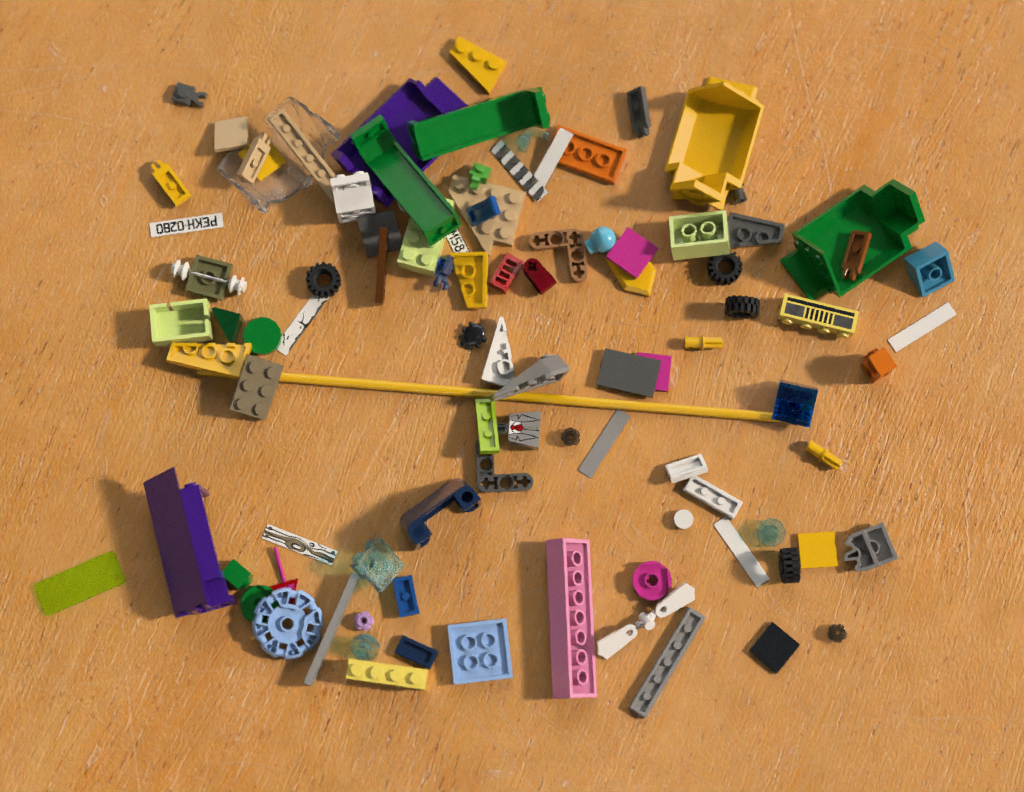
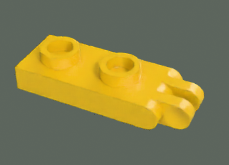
(170, 183)

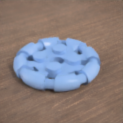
(283, 635)

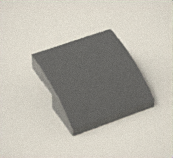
(370, 232)

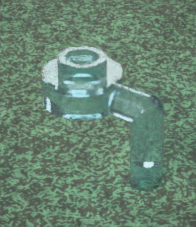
(524, 141)

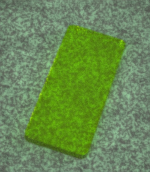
(80, 583)

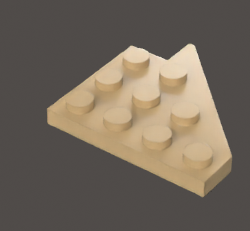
(502, 227)

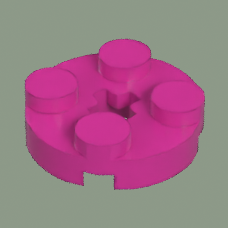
(660, 587)

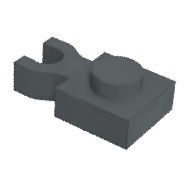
(187, 94)

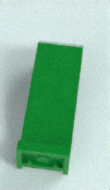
(478, 123)
(405, 180)

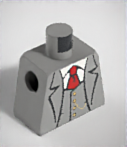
(522, 429)

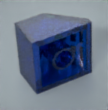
(794, 403)

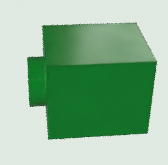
(238, 575)

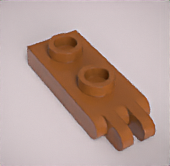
(855, 254)

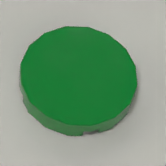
(263, 335)
(251, 599)

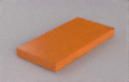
(592, 156)

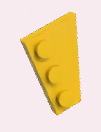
(481, 64)
(473, 277)

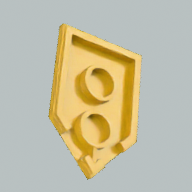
(641, 285)

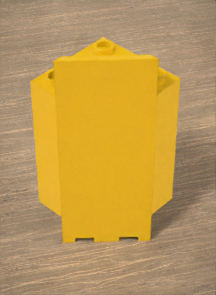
(713, 141)

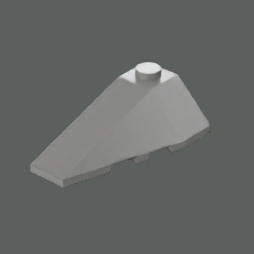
(543, 372)

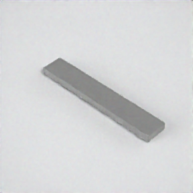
(332, 629)
(667, 662)

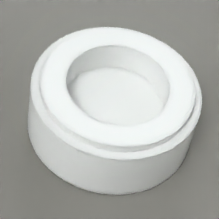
(683, 519)

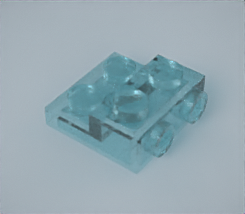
(377, 564)

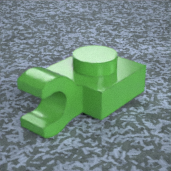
(479, 174)

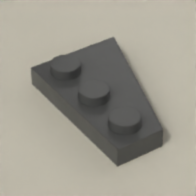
(752, 231)

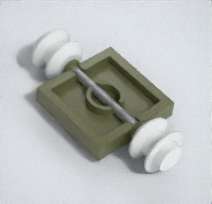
(209, 277)

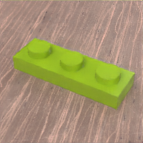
(486, 426)

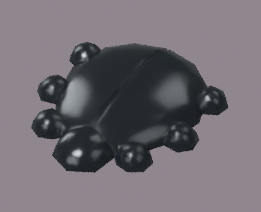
(472, 336)

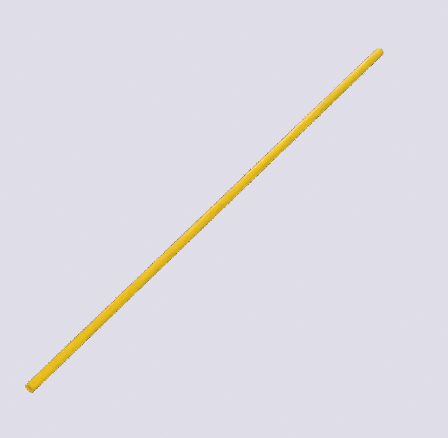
(525, 396)

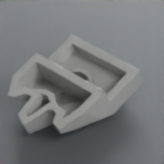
(870, 548)

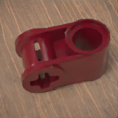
(540, 278)

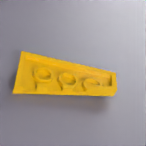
(210, 357)

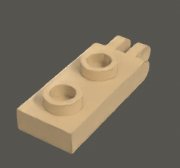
(254, 158)

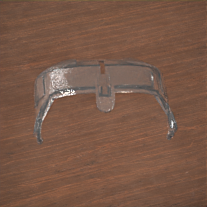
(282, 182)

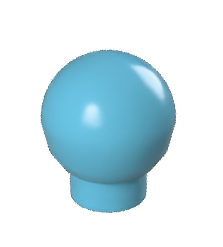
(601, 240)

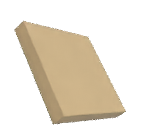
(231, 134)

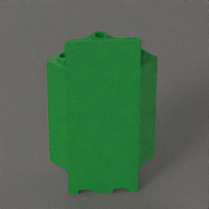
(821, 244)

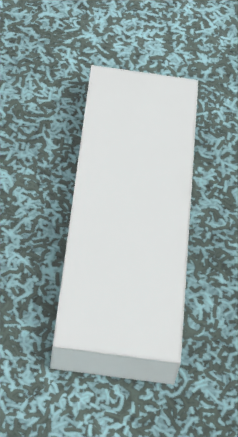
(713, 496)

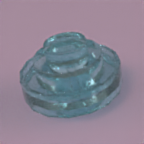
(771, 532)
(365, 647)

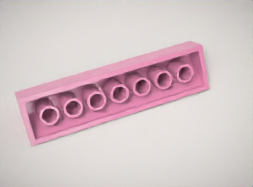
(571, 618)

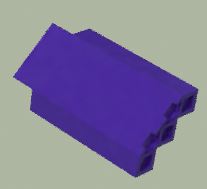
(408, 103)

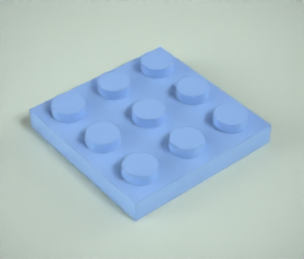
(480, 651)

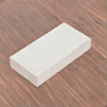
(686, 468)

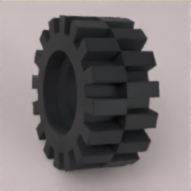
(323, 269)
(725, 278)
(742, 306)
(789, 565)

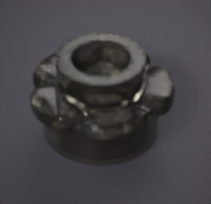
(574, 433)
(832, 633)

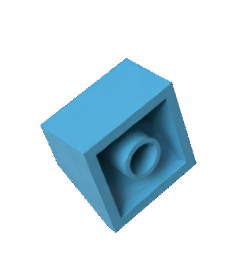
(930, 268)

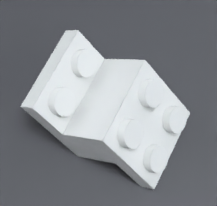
(352, 196)

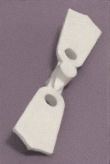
(675, 600)

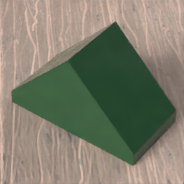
(229, 322)

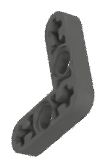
(489, 474)

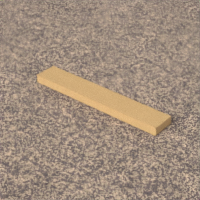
(303, 150)

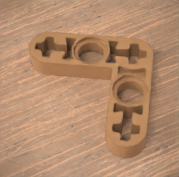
(565, 243)

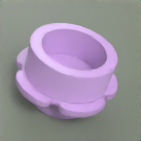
(358, 621)

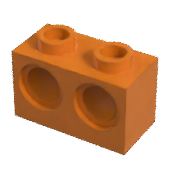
(878, 364)

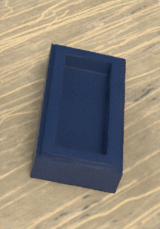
(416, 652)

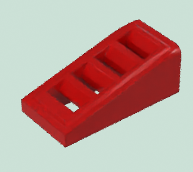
(505, 287)

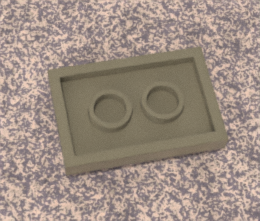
(255, 387)

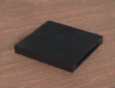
(774, 647)

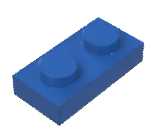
(406, 596)

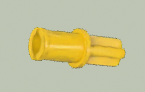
(703, 342)
(823, 455)

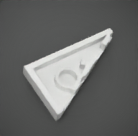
(499, 366)

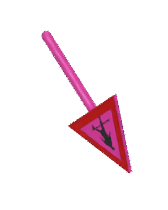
(289, 584)

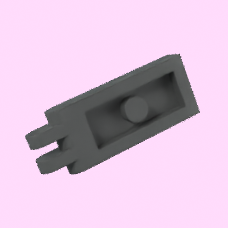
(639, 111)

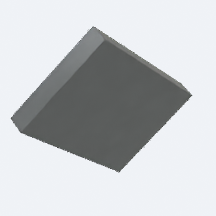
(628, 373)

